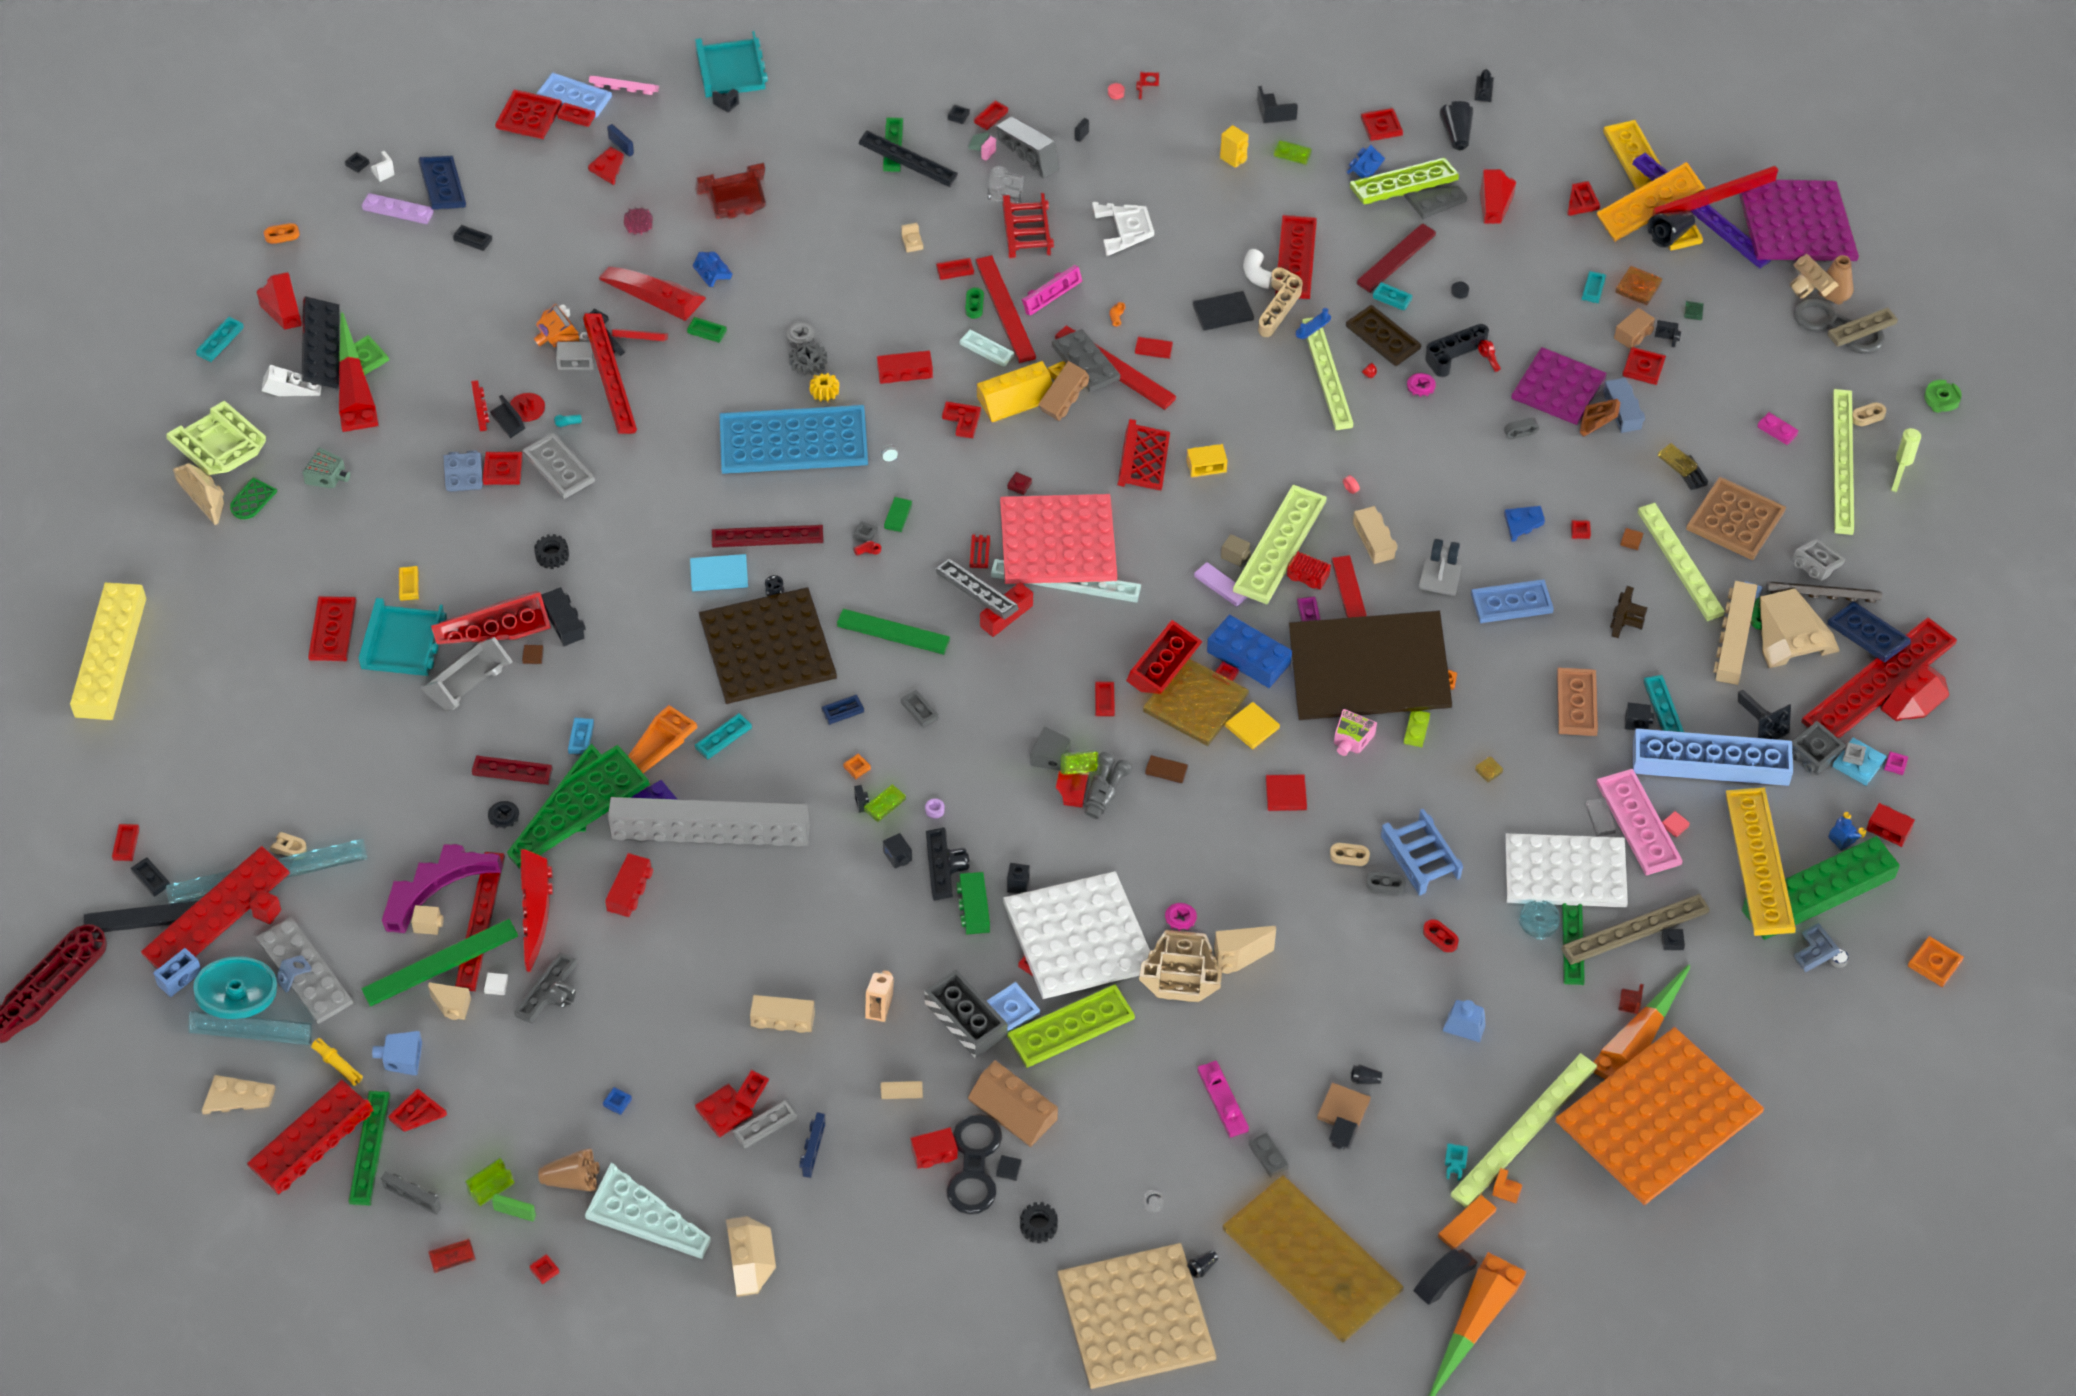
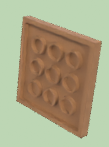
(1736, 518)

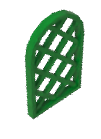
(273, 491)

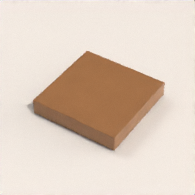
(1344, 1104)

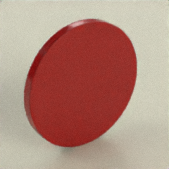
(528, 406)

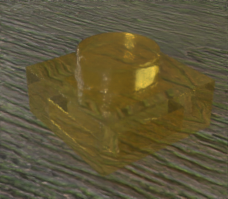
(1489, 769)

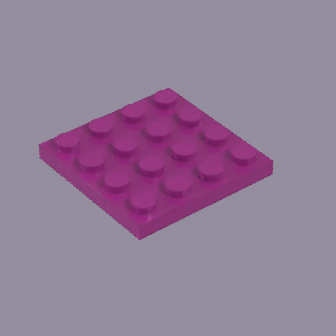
(1558, 385)

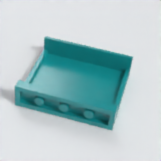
(731, 66)
(400, 639)

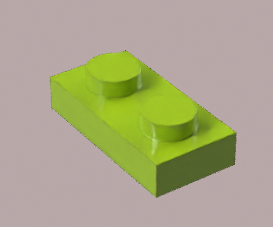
(1417, 728)

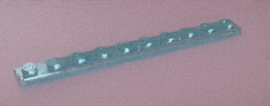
(296, 864)

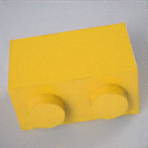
(1234, 146)
(1206, 460)

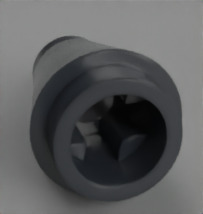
(1365, 1075)
(1201, 1264)

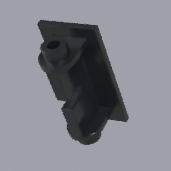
(1484, 86)

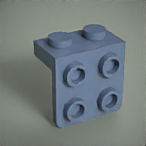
(463, 471)

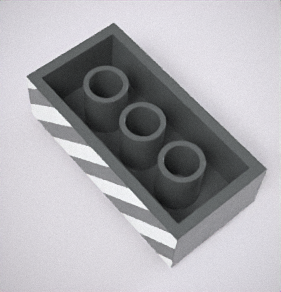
(966, 1013)

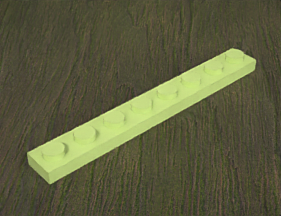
(1329, 379)
(1681, 562)

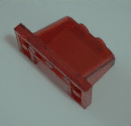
(734, 193)

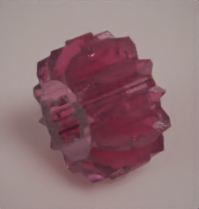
(638, 220)

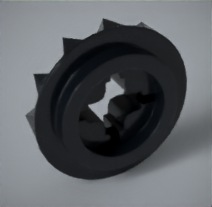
(506, 808)

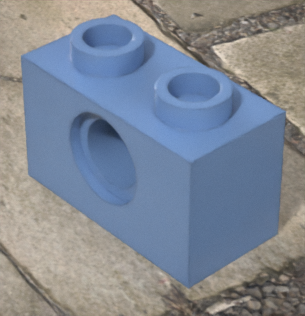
(177, 972)

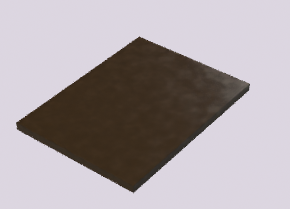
(1370, 665)

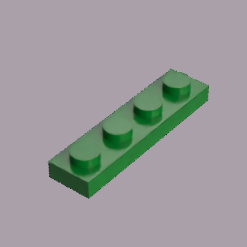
(893, 133)

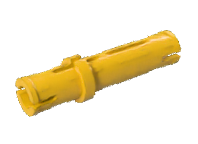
(330, 1056)

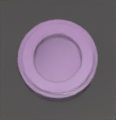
(934, 808)

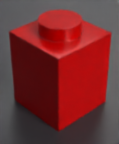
(265, 907)

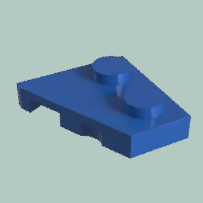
(1523, 520)

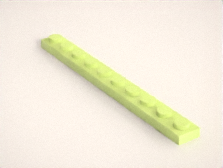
(1843, 462)
(1523, 1130)

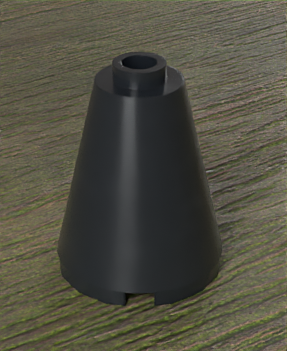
(1457, 123)
(1669, 226)

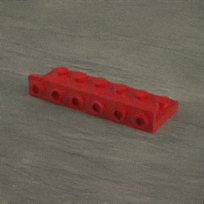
(310, 1137)

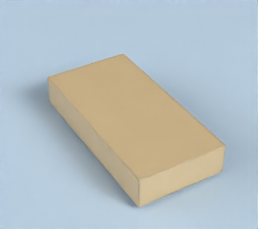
(901, 1090)

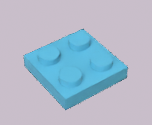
(1871, 764)

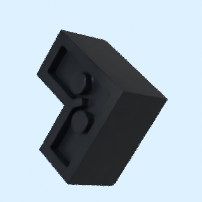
(1271, 111)

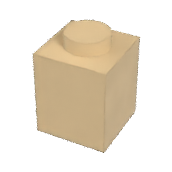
(427, 920)

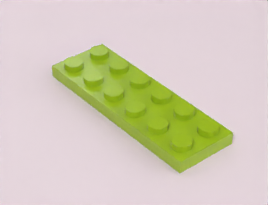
(1404, 180)
(1070, 1026)

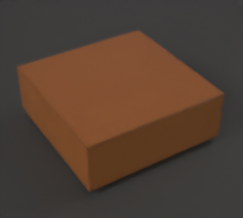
(1631, 539)

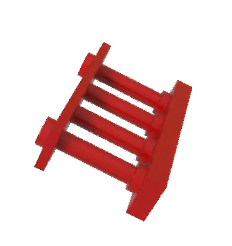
(1012, 232)

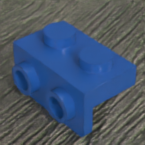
(1366, 162)
(711, 267)

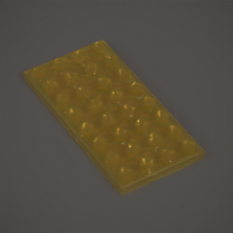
(1313, 1258)

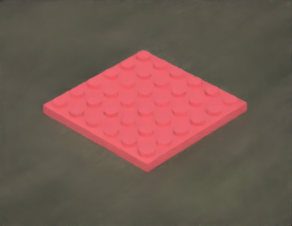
(1058, 539)

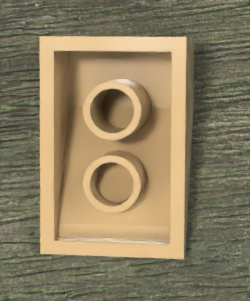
(1242, 947)

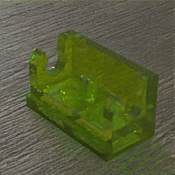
(489, 1181)

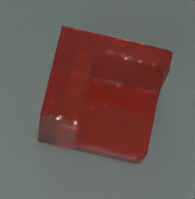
(1630, 1000)

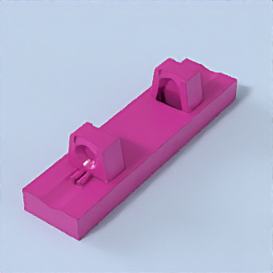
(1052, 290)
(1223, 1099)

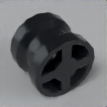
(772, 582)

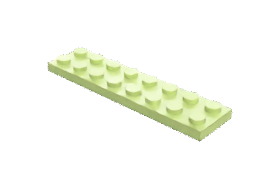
(1279, 544)

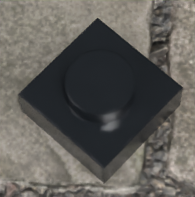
(860, 797)
(1673, 939)

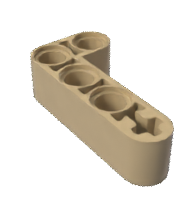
(1286, 291)

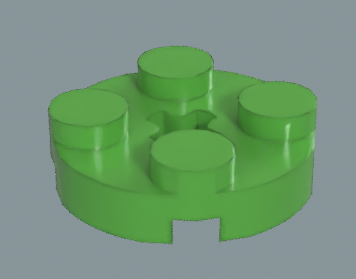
(1938, 403)

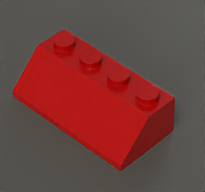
(1163, 659)

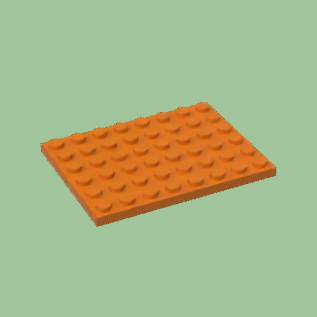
(1659, 1115)

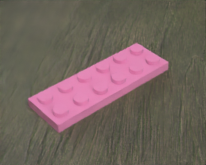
(1639, 822)

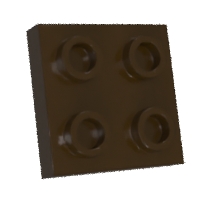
(1625, 613)

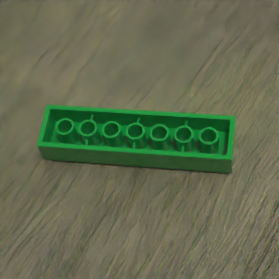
(1837, 880)

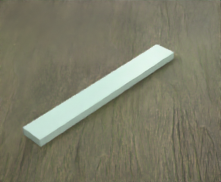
(1111, 589)

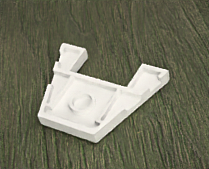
(1131, 222)

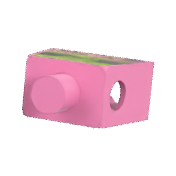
(1353, 732)

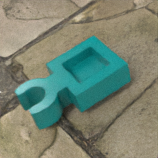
(1456, 1159)

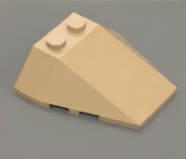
(1792, 628)
(1181, 967)

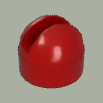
(1370, 370)

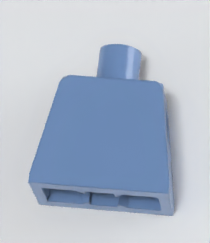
(1466, 1020)
(400, 1052)

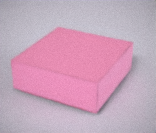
(988, 148)

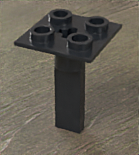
(1770, 724)

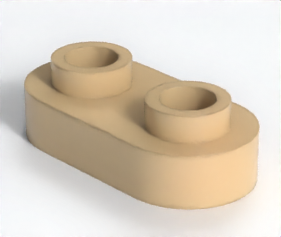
(1868, 414)
(1349, 853)

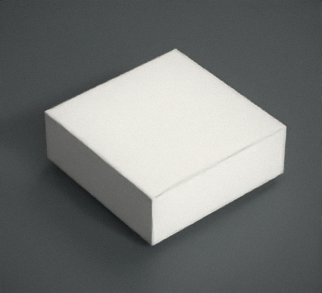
(496, 983)

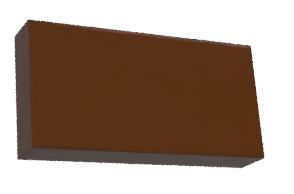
(1166, 769)

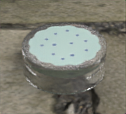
(889, 453)

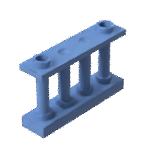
(1411, 865)

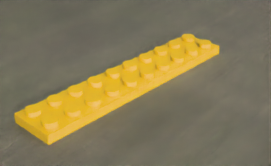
(1629, 143)
(1760, 862)

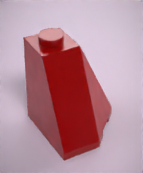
(1496, 195)
(279, 301)

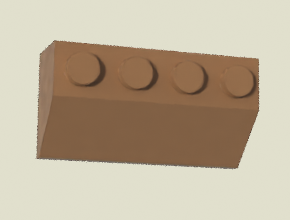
(1013, 1103)

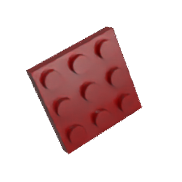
(528, 114)

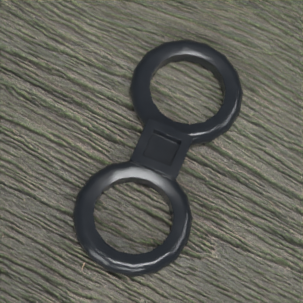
(974, 1164)

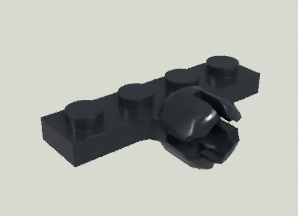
(943, 863)

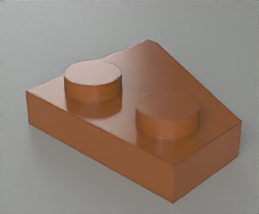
(1598, 415)

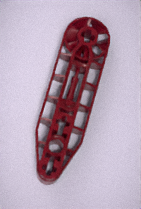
(50, 979)

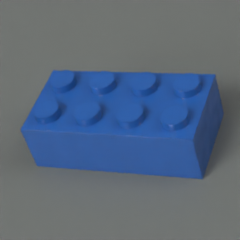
(1249, 651)

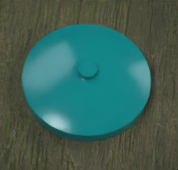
(235, 987)

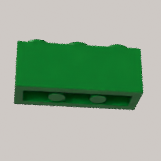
(973, 903)

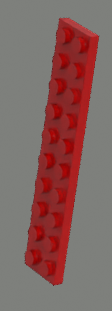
(1879, 679)

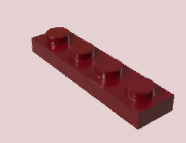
(512, 770)

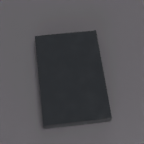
(1223, 310)

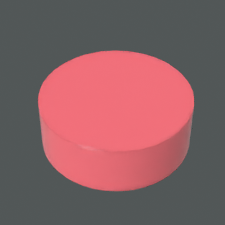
(1116, 91)
(1351, 484)

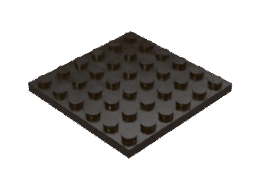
(767, 645)

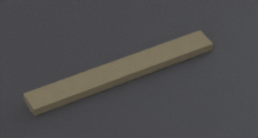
(1635, 929)

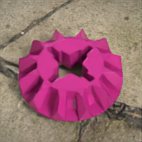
(1423, 379)
(1183, 910)

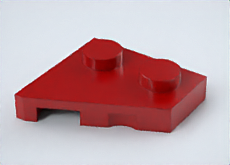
(607, 165)
(1582, 199)
(416, 1111)

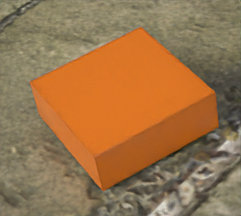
(857, 766)

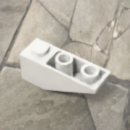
(287, 383)

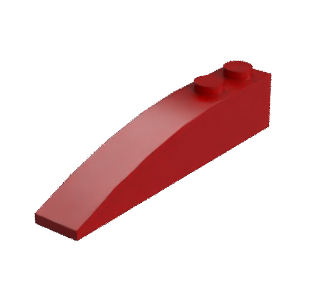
(657, 292)
(501, 620)
(535, 903)

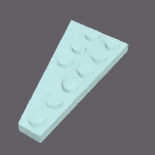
(637, 1211)

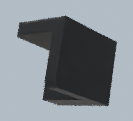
(726, 101)

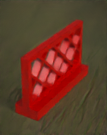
(1128, 456)

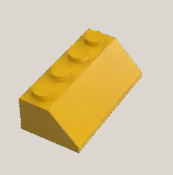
(1014, 391)

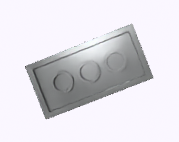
(558, 465)

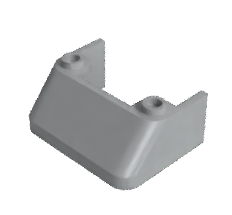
(466, 672)

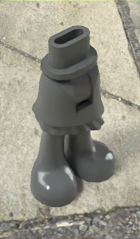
(1101, 791)

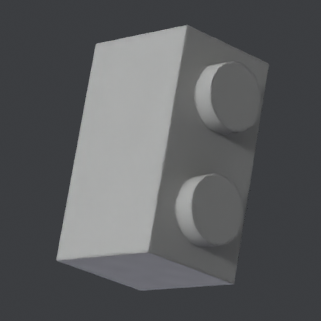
(575, 356)

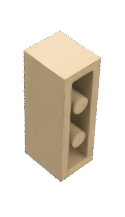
(1374, 534)
(782, 1013)

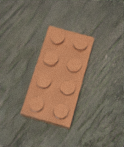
(1577, 701)

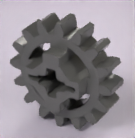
(808, 358)

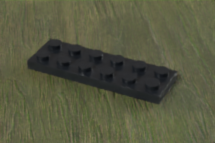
(320, 342)

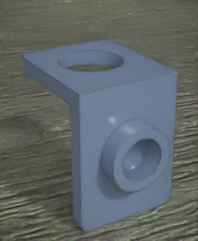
(288, 971)

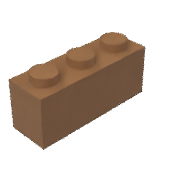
(1064, 391)

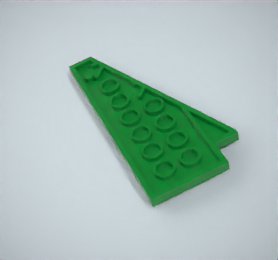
(580, 799)

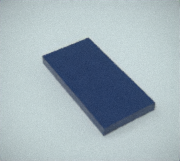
(442, 182)
(1869, 631)

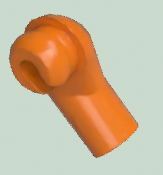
(1115, 313)

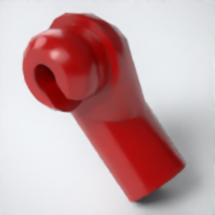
(868, 547)

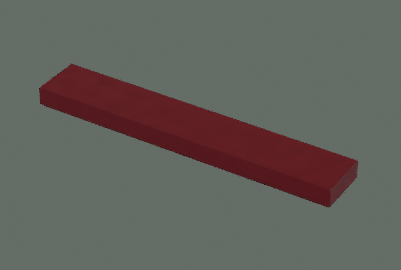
(1396, 257)
(767, 536)

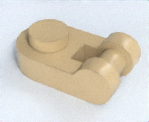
(294, 845)

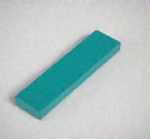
(1662, 704)

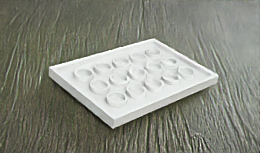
(1566, 870)

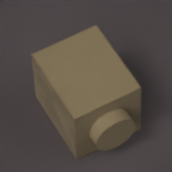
(1235, 550)

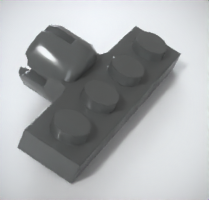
(549, 989)

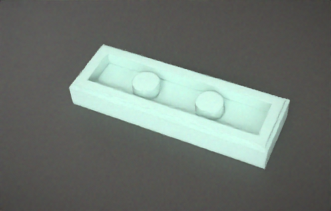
(986, 348)

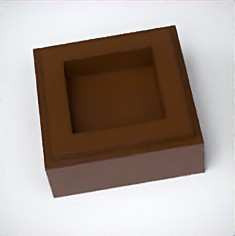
(533, 654)

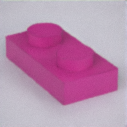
(1777, 428)

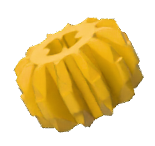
(824, 387)

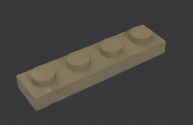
(1862, 327)

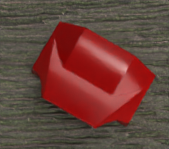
(1073, 788)

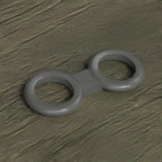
(1834, 321)

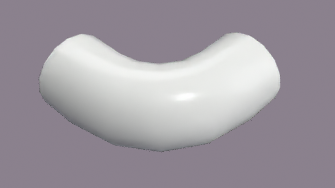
(1253, 269)

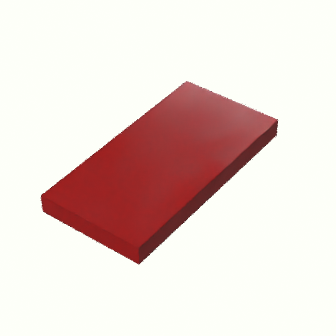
(332, 628)

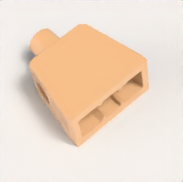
(882, 987)

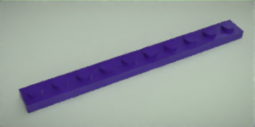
(1707, 215)

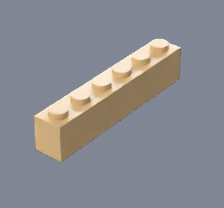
(1736, 632)

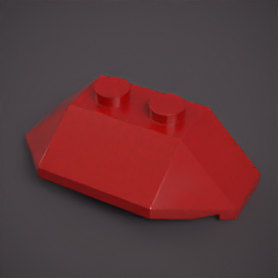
(1917, 695)

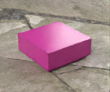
(1896, 763)

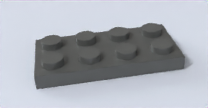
(1085, 354)

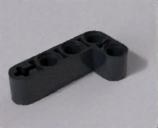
(1443, 350)

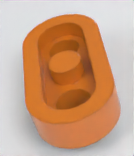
(281, 233)

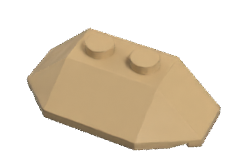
(201, 490)
(750, 1254)

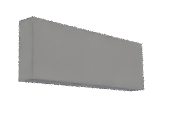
(764, 1124)

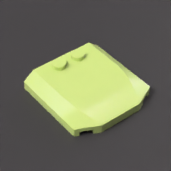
(218, 440)

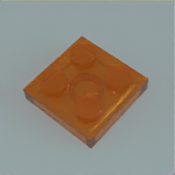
(1638, 285)

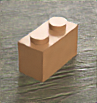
(1634, 328)

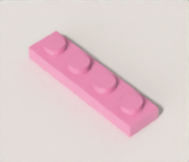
(630, 85)

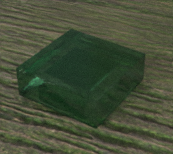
(1693, 310)

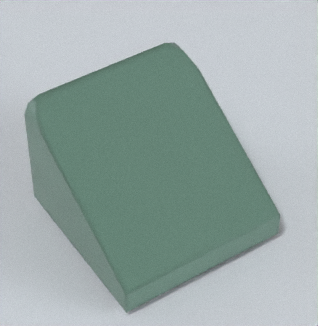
(978, 140)

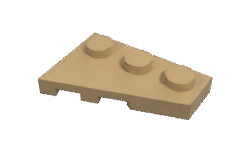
(235, 1093)

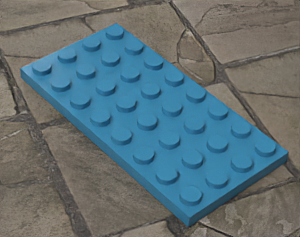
(793, 439)

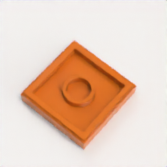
(1935, 961)

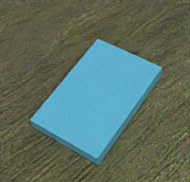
(719, 572)

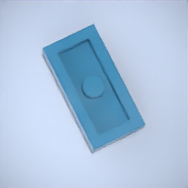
(580, 735)

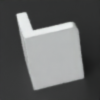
(383, 169)

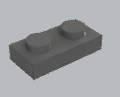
(919, 708)
(1268, 1155)

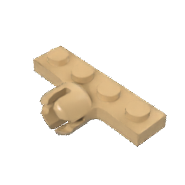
(1811, 277)

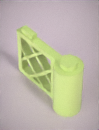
(1906, 453)

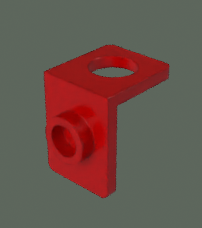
(1143, 82)

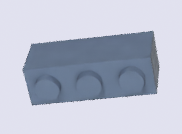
(1629, 416)

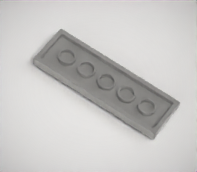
(316, 989)

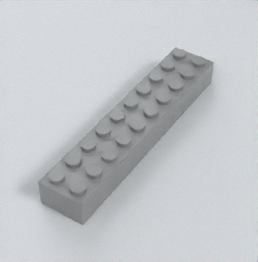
(709, 821)

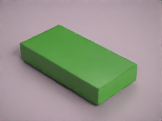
(514, 1207)

